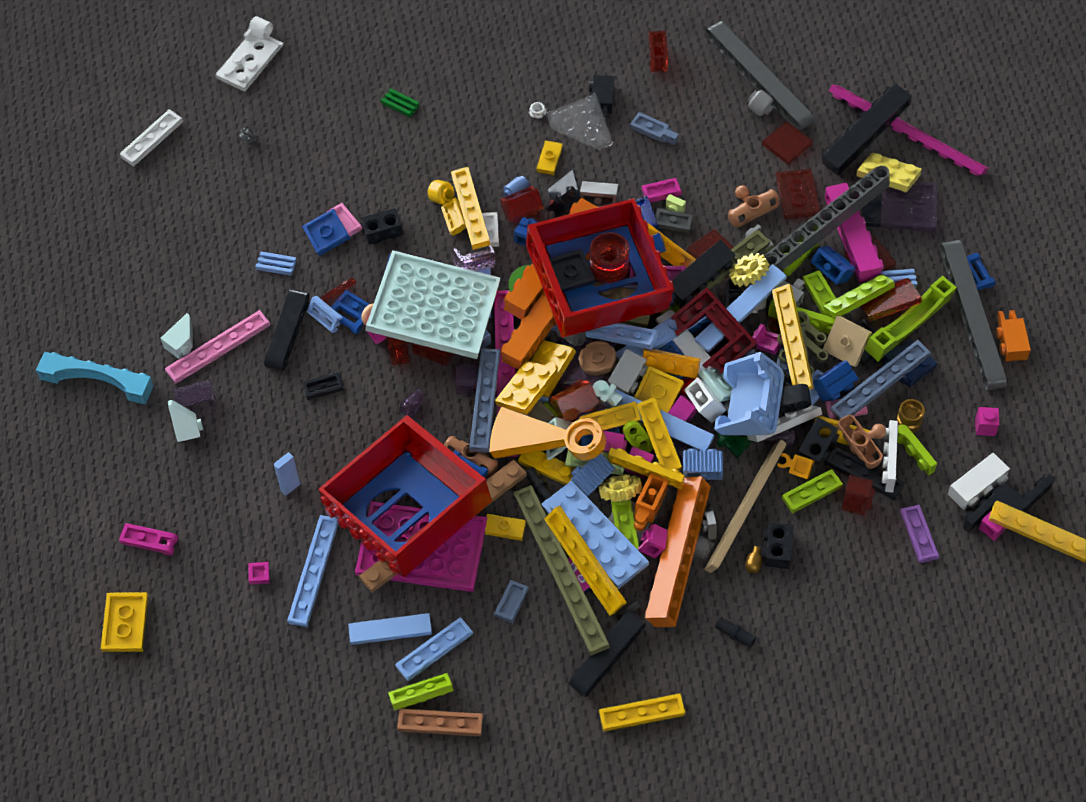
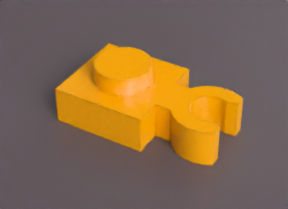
(798, 465)

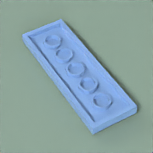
(605, 541)

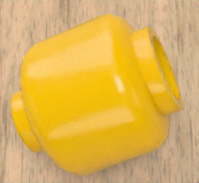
(440, 192)

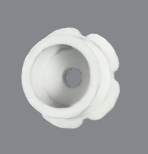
(537, 106)

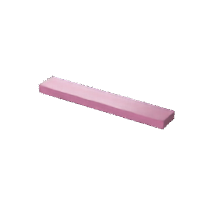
(217, 347)

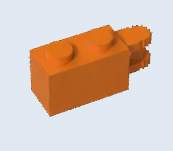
(1013, 337)
(650, 501)

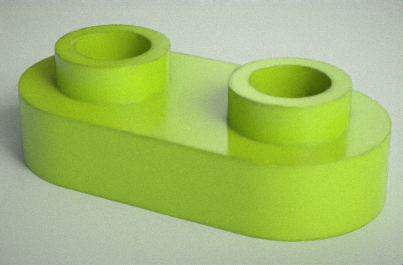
(637, 436)

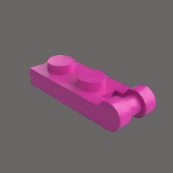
(148, 538)

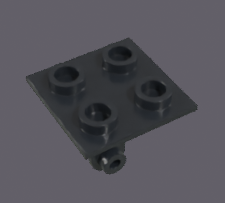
(563, 194)

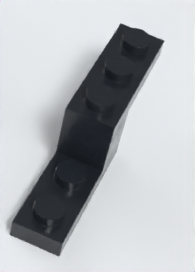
(1009, 497)

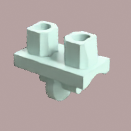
(607, 393)

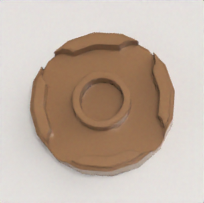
(597, 358)

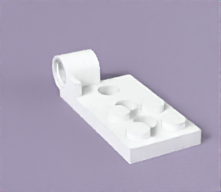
(256, 35)

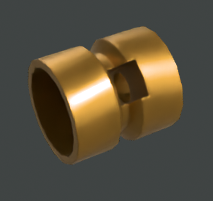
(911, 414)

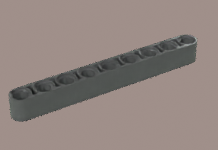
(759, 75)
(836, 212)
(973, 315)

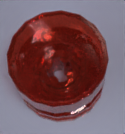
(609, 257)

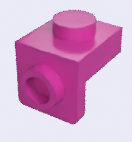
(766, 340)

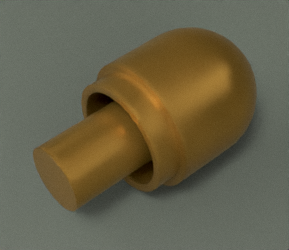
(754, 561)

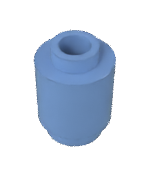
(516, 185)

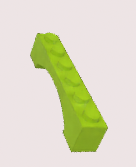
(892, 335)

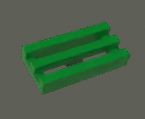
(401, 100)

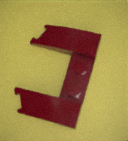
(708, 305)

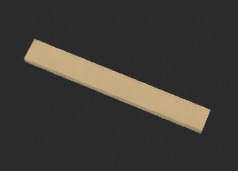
(745, 506)

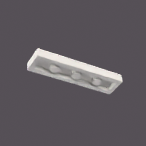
(151, 137)
(790, 420)
(889, 461)

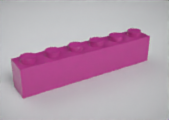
(857, 240)

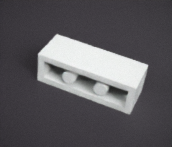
(979, 482)

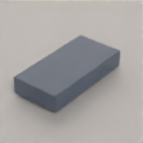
(511, 601)

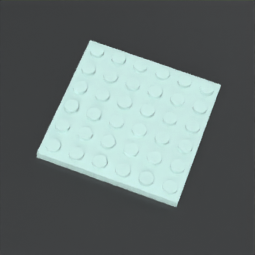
(433, 304)

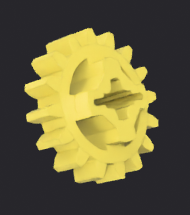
(749, 269)
(620, 488)

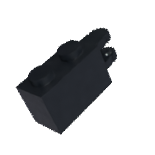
(604, 89)

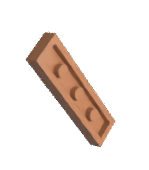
(440, 722)

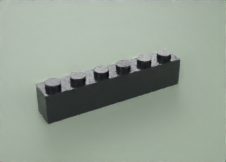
(866, 129)

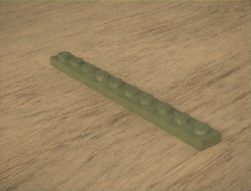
(561, 571)

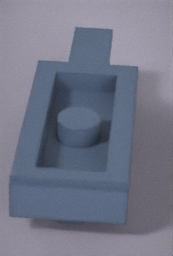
(653, 129)

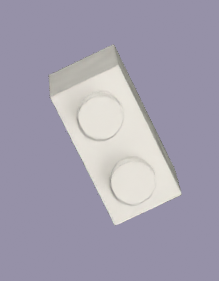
(704, 400)

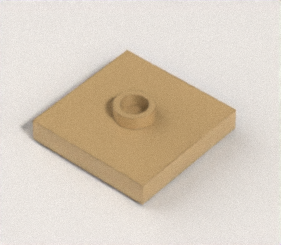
(847, 341)

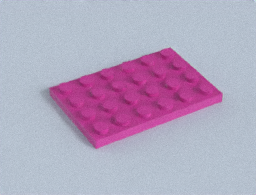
(450, 566)

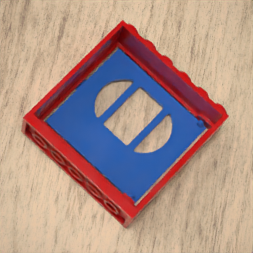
(583, 307)
(420, 467)

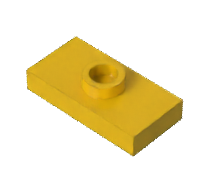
(549, 157)
(453, 216)
(505, 527)

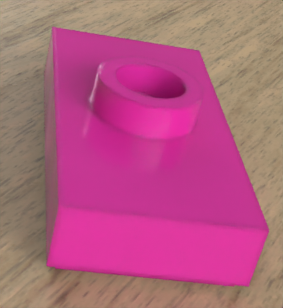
(662, 189)

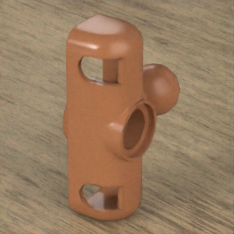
(760, 203)
(868, 448)
(478, 459)

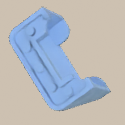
(754, 396)

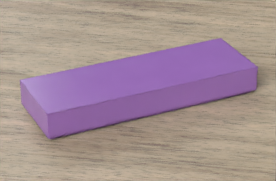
(919, 533)

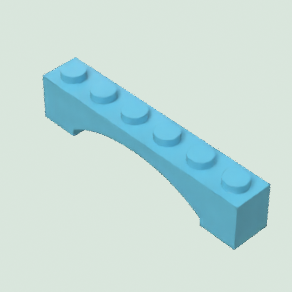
(56, 367)

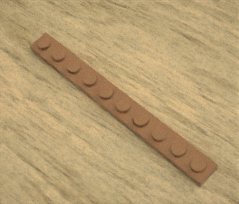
(497, 484)

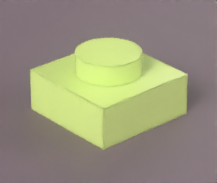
(675, 204)

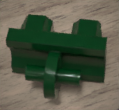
(734, 443)

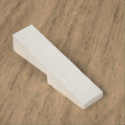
(687, 343)

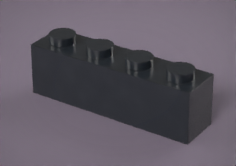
(701, 271)

